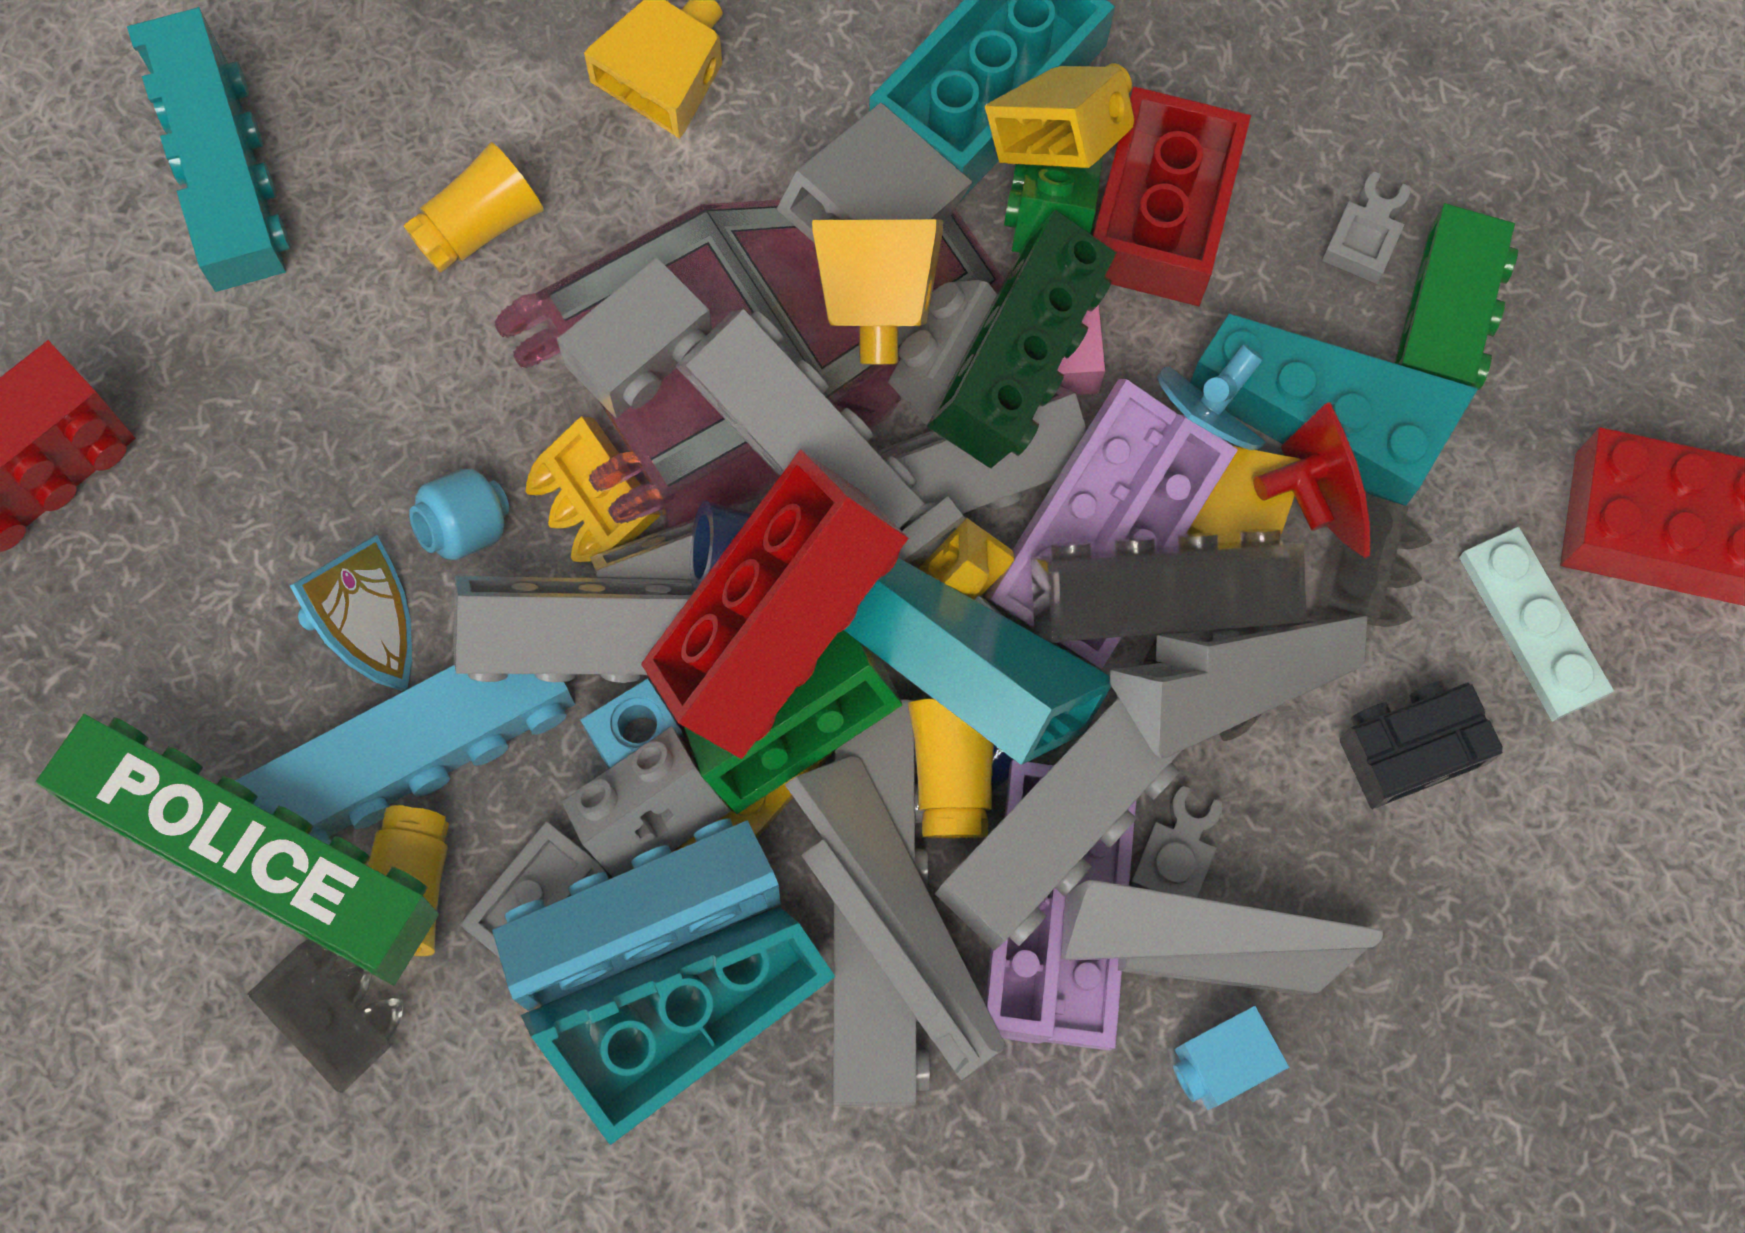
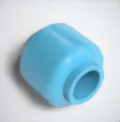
(459, 514)

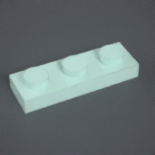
(1536, 624)

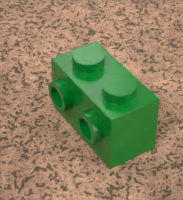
(1042, 189)

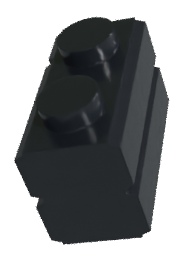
(1420, 743)

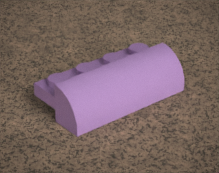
(1129, 477)
(1029, 986)

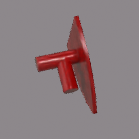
(1323, 480)

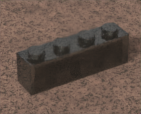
(1168, 587)

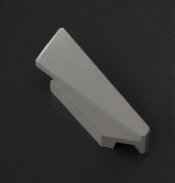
(1233, 675)
(892, 912)
(1208, 939)

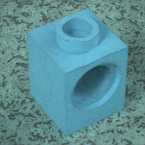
(608, 722)
(1228, 1059)

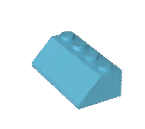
(635, 915)

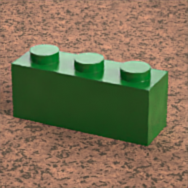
(1457, 296)
(833, 706)

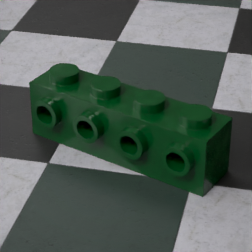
(1023, 342)

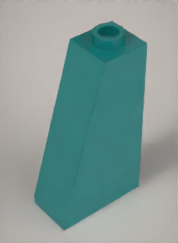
(979, 663)

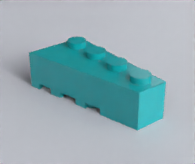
(211, 149)
(1388, 411)
(675, 1018)

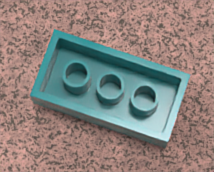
(978, 57)

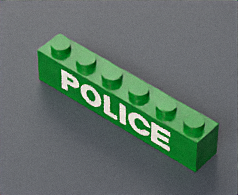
(240, 847)

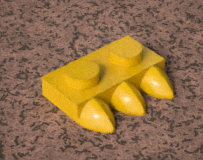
(568, 466)

